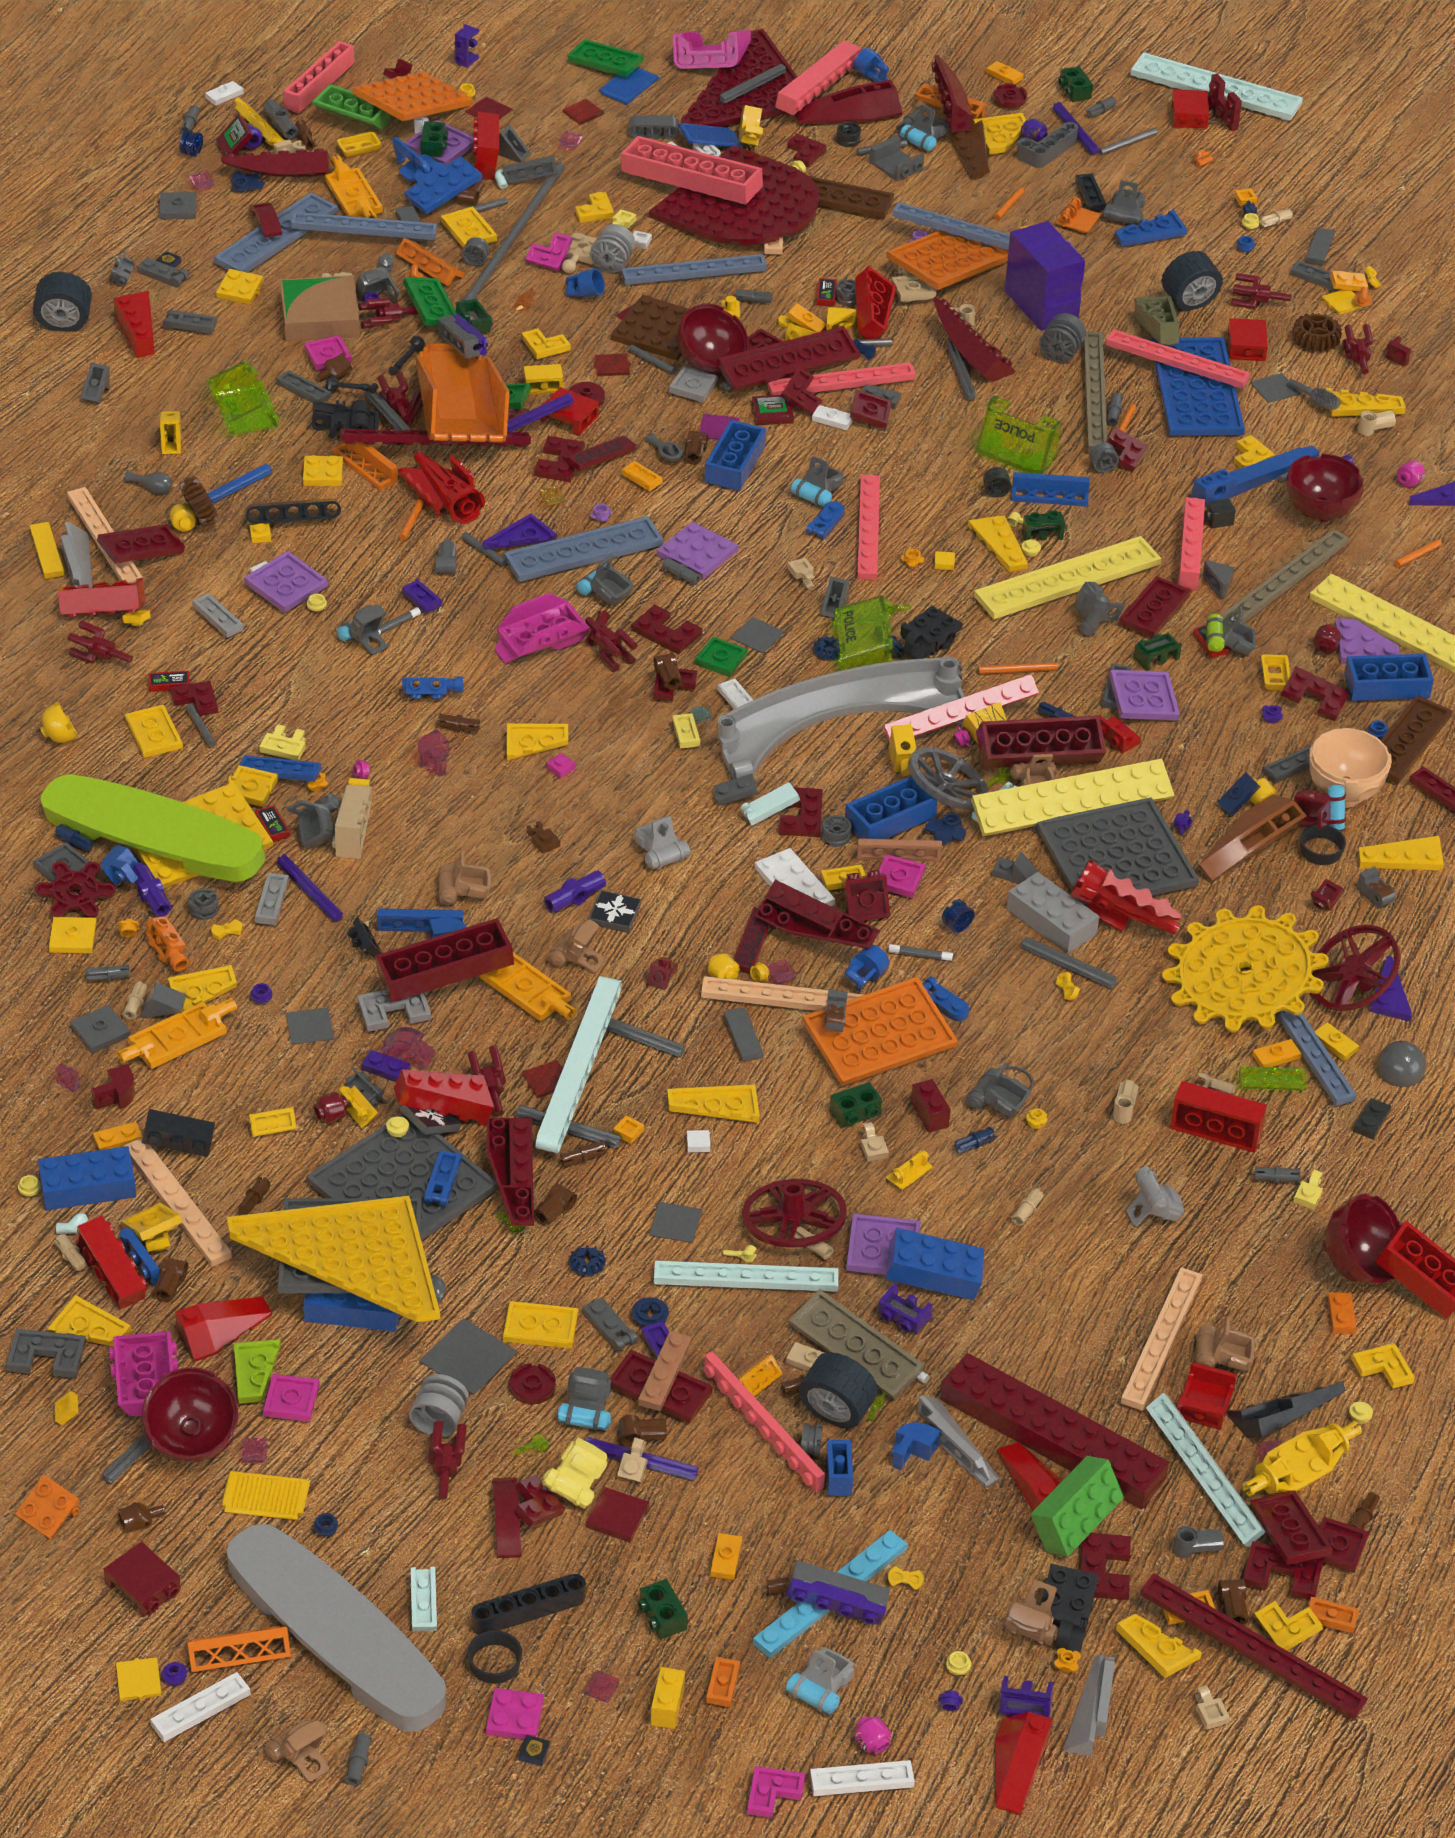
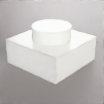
(418, 123)

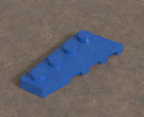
(1156, 229)

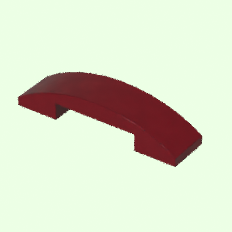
(268, 219)
(506, 1520)

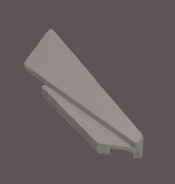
(77, 554)
(956, 1441)
(1093, 1707)

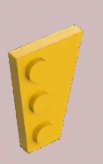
(534, 738)
(204, 985)
(90, 1321)
(1159, 1650)

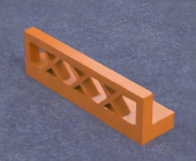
(929, 94)
(428, 261)
(371, 460)
(238, 1638)

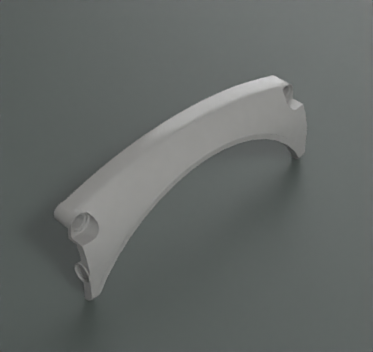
(896, 686)

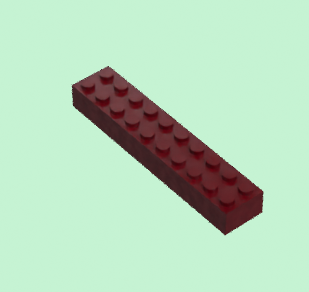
(1050, 1427)

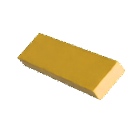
(46, 550)

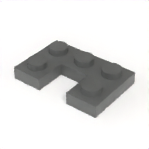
(65, 1347)

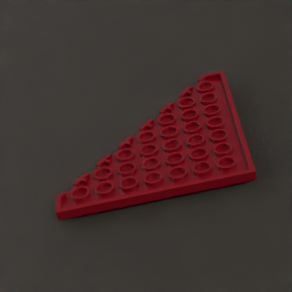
(758, 58)

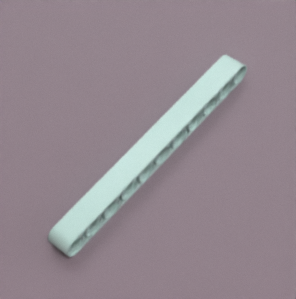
(578, 1065)

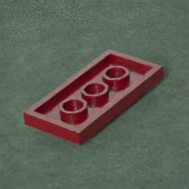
(140, 543)
(1154, 606)
(684, 1398)
(1291, 1527)

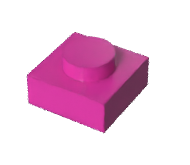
(561, 765)

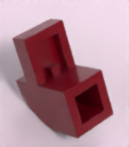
(118, 1090)

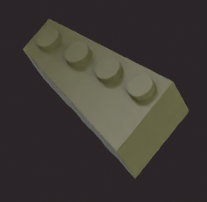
(1158, 318)

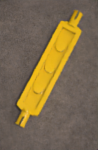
(256, 120)

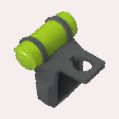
(1230, 633)

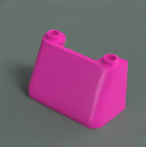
(691, 52)

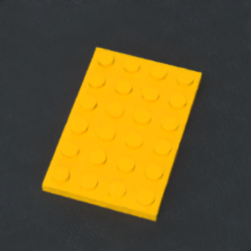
(224, 802)

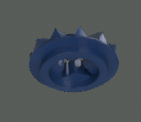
(826, 652)
(578, 1263)
(641, 1309)

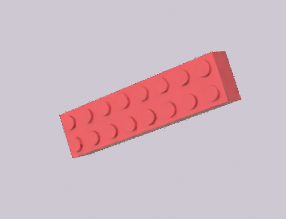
(691, 170)

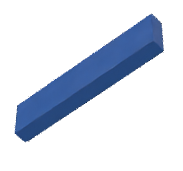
(284, 768)

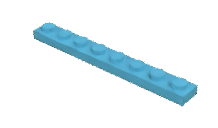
(804, 1615)

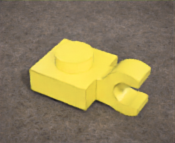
(624, 218)
(1309, 1193)

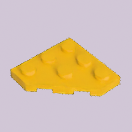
(1001, 131)

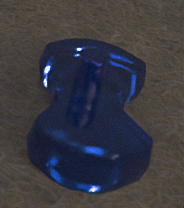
(869, 351)

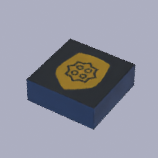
(169, 259)
(534, 1750)

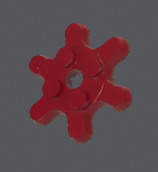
(80, 880)

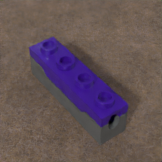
(462, 336)
(837, 1592)

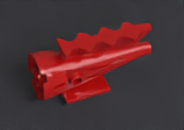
(445, 488)
(1118, 900)

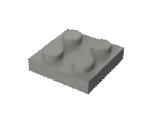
(693, 384)

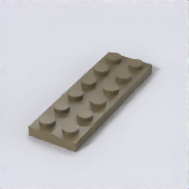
(845, 1333)

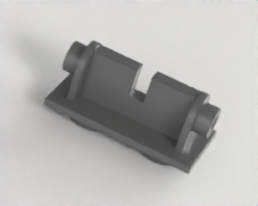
(122, 272)
(371, 1093)

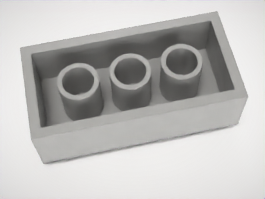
(1052, 912)

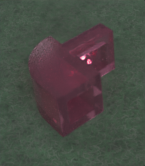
(432, 752)
(408, 1043)

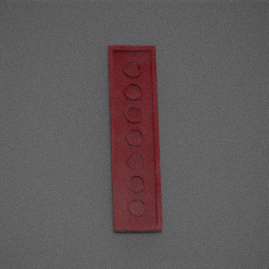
(784, 358)

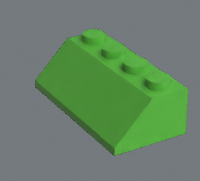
(347, 105)

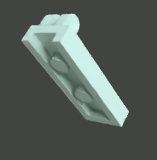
(770, 804)
(423, 1600)

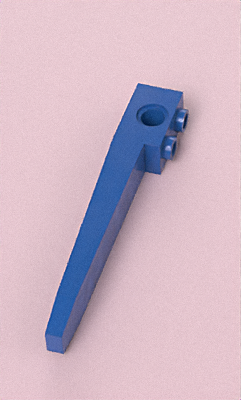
(1227, 485)

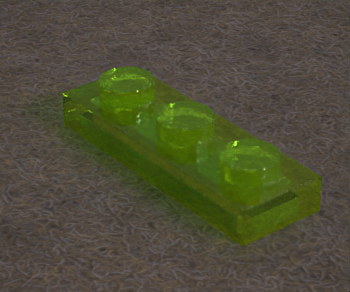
(1272, 1078)

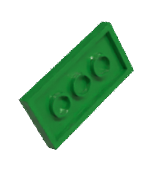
(605, 58)
(429, 299)

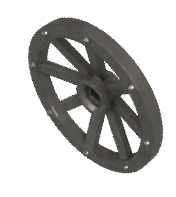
(943, 781)

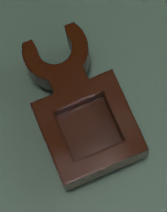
(543, 839)

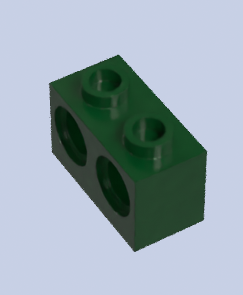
(1075, 84)
(434, 139)
(855, 1104)
(662, 1609)

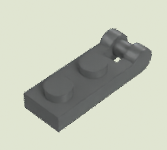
(162, 272)
(189, 322)
(609, 1324)

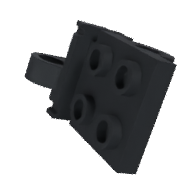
(344, 417)
(929, 632)
(1071, 1604)

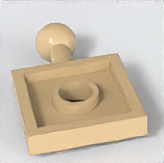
(578, 251)
(911, 287)

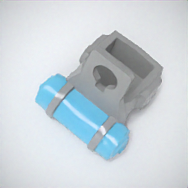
(821, 1680)

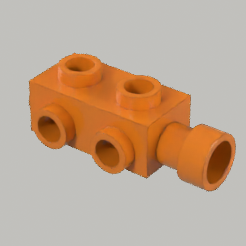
(167, 943)

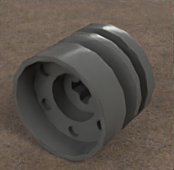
(1062, 337)

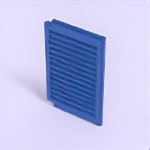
(627, 88)
(709, 135)

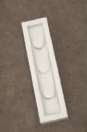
(200, 1707)
(862, 1778)

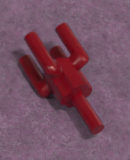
(1257, 292)
(385, 312)
(1358, 348)
(396, 396)
(612, 644)
(96, 645)
(493, 1075)
(446, 1456)

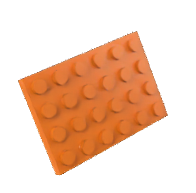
(412, 96)
(946, 258)
(882, 1032)

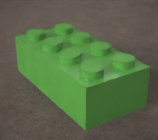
(1077, 1506)

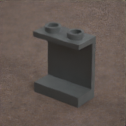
(893, 161)

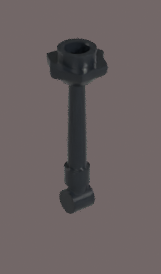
(417, 344)
(332, 385)

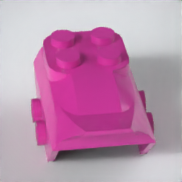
(539, 625)
(140, 1365)

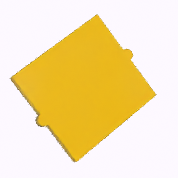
(1341, 301)
(138, 1679)

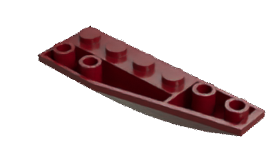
(952, 97)
(854, 104)
(282, 164)
(971, 345)
(811, 918)
(512, 1164)

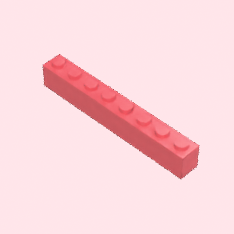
(817, 78)

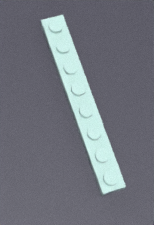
(746, 1276)
(1205, 1470)

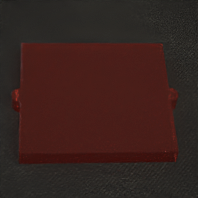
(583, 111)
(612, 364)
(543, 1078)

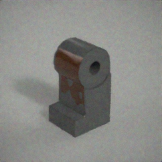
(1375, 888)
(835, 1010)

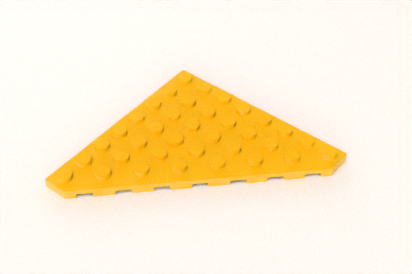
(357, 1246)

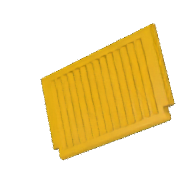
(265, 1495)

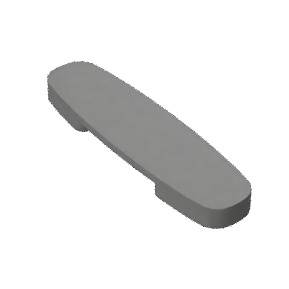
(338, 1626)

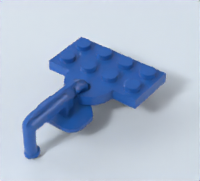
(434, 180)

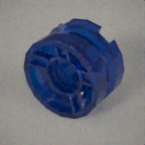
(191, 143)
(958, 916)

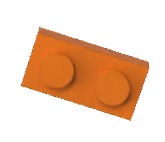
(1341, 1313)
(1334, 1614)
(723, 1682)

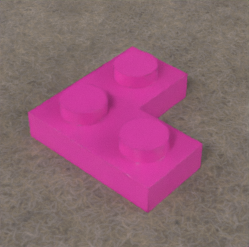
(552, 256)
(773, 1783)

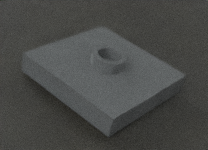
(178, 205)
(100, 1029)

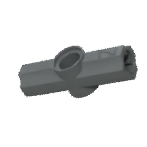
(280, 119)

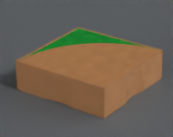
(319, 308)

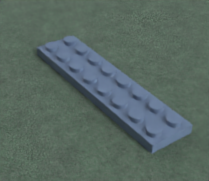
(255, 248)
(583, 548)

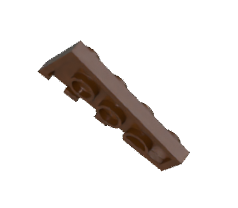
(973, 149)

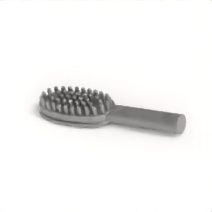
(1318, 396)

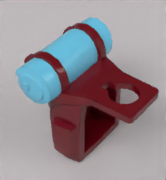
(1323, 808)

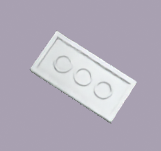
(793, 872)

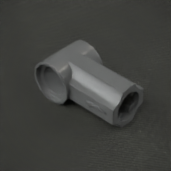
(446, 557)
(1191, 1540)

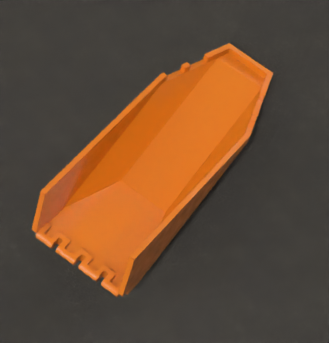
(461, 396)

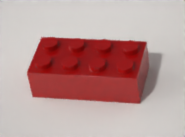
(1218, 1116)
(1421, 1267)

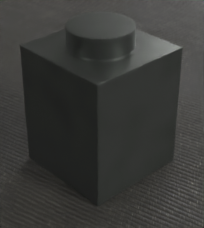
(1220, 513)

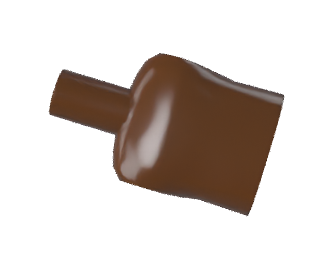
(335, 366)
(138, 1516)

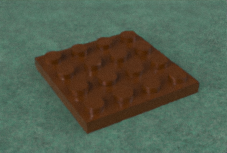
(651, 327)

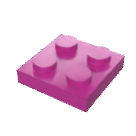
(324, 349)
(902, 875)
(291, 1397)
(514, 1714)

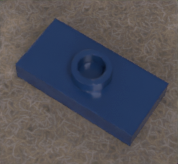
(1239, 794)

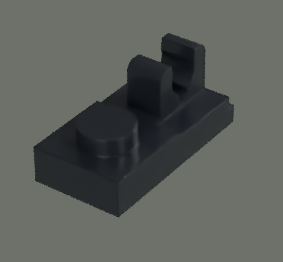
(362, 934)

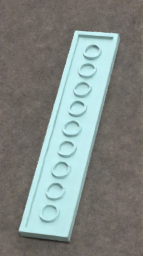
(1192, 78)

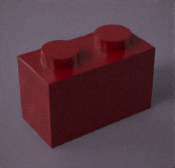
(930, 1105)

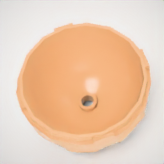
(1349, 760)

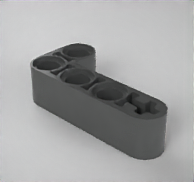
(1043, 152)

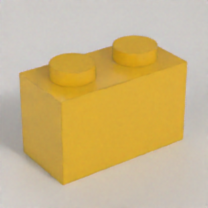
(543, 378)
(667, 1698)

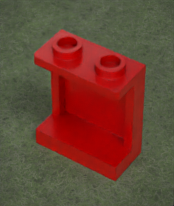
(1190, 108)
(1247, 339)
(579, 414)
(1207, 1395)

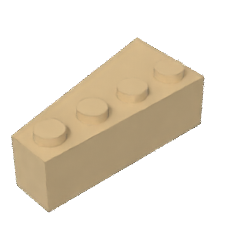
(352, 821)

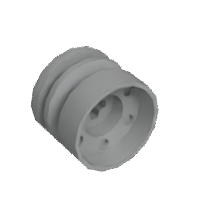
(612, 248)
(441, 1400)

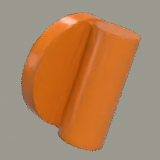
(1203, 158)
(414, 272)
(1362, 299)

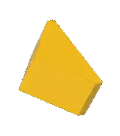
(841, 317)

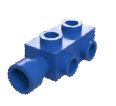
(426, 686)

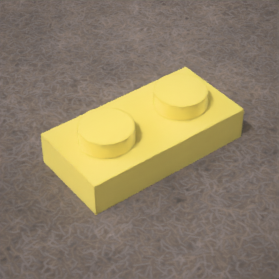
(686, 730)

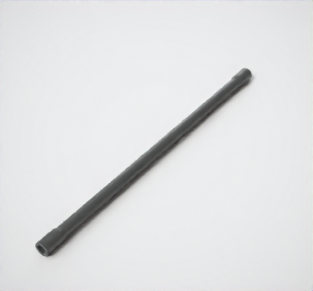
(515, 231)

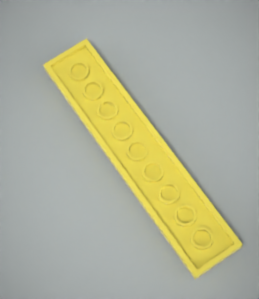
(1066, 577)
(1387, 620)
(1036, 802)

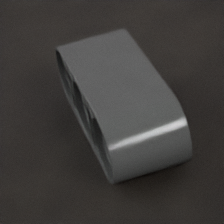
(654, 126)

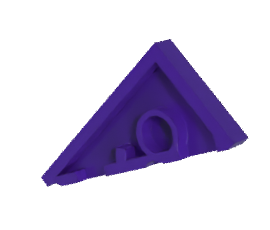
(1438, 496)
(522, 532)
(1393, 1000)

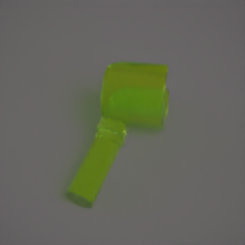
(893, 608)
(1002, 777)
(514, 1229)
(878, 1402)
(538, 1442)

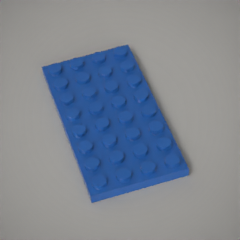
(1196, 402)

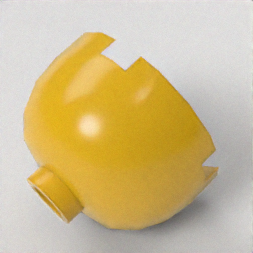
(57, 724)

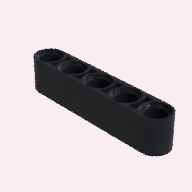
(302, 514)
(529, 1604)

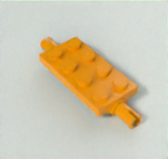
(352, 190)
(531, 989)
(178, 1034)

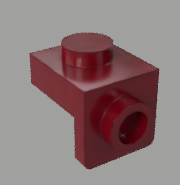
(402, 69)
(1397, 352)
(1326, 895)
(660, 972)

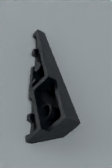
(1266, 1417)

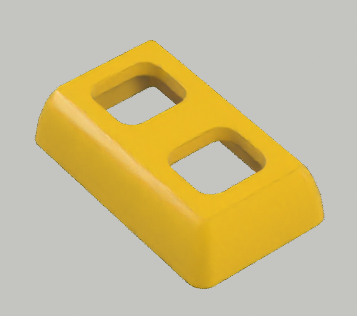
(356, 142)
(1278, 661)

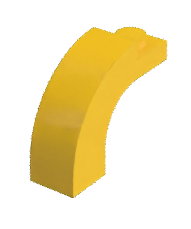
(749, 126)

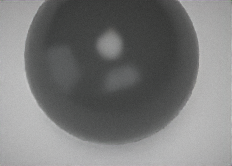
(1401, 1064)

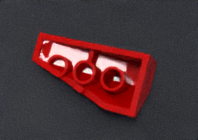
(214, 1324)
(1029, 1473)
(1018, 1756)

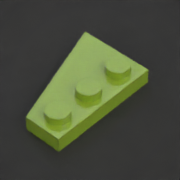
(254, 1368)

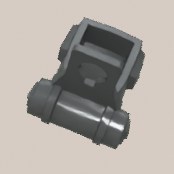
(1126, 205)
(378, 279)
(1093, 607)
(315, 820)
(998, 1091)

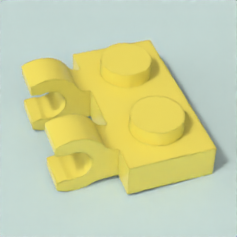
(281, 746)

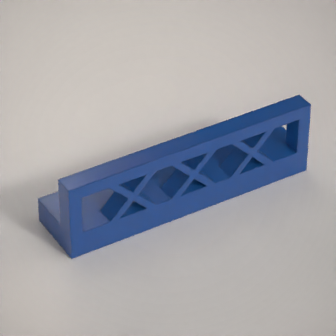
(1050, 487)
(412, 919)

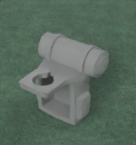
(661, 843)
(1155, 1198)

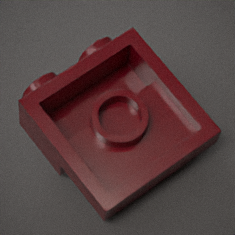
(866, 895)

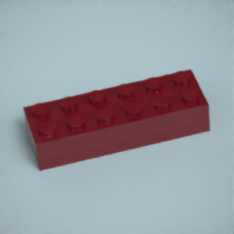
(1016, 741)
(444, 960)

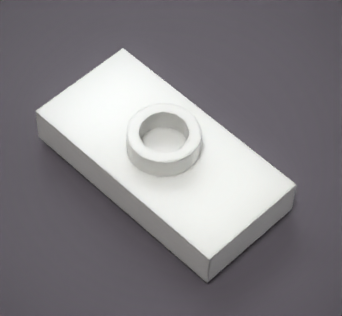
(224, 93)
(832, 417)
(734, 693)

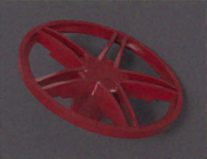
(1357, 969)
(793, 1209)

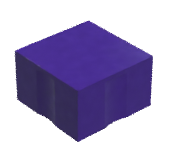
(1043, 273)

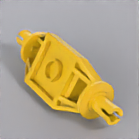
(1302, 1459)

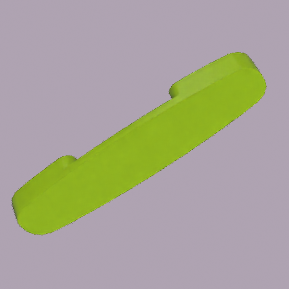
(156, 825)

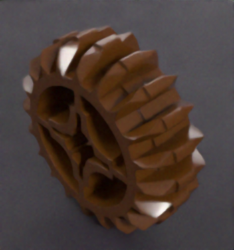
(1316, 332)
(199, 501)

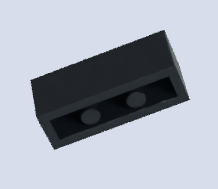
(178, 1132)

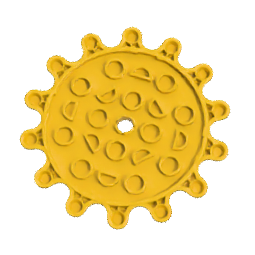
(1270, 948)

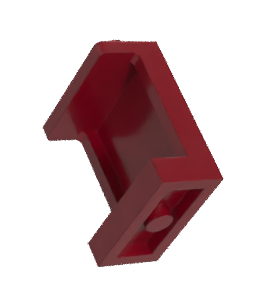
(143, 1578)

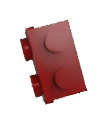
(1119, 734)

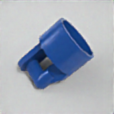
(867, 64)
(586, 283)
(867, 966)

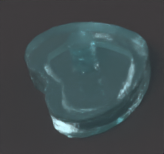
(701, 714)

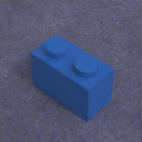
(839, 1468)

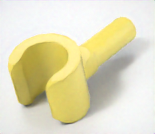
(1015, 518)
(746, 1255)

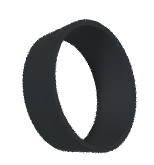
(1327, 832)
(494, 1638)

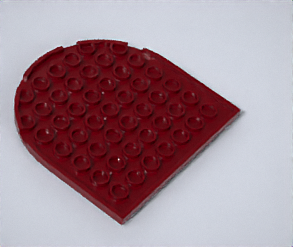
(779, 208)

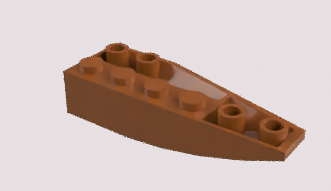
(1252, 833)

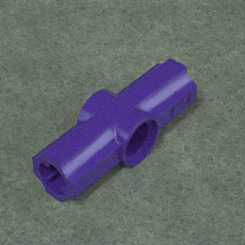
(151, 890)
(574, 891)

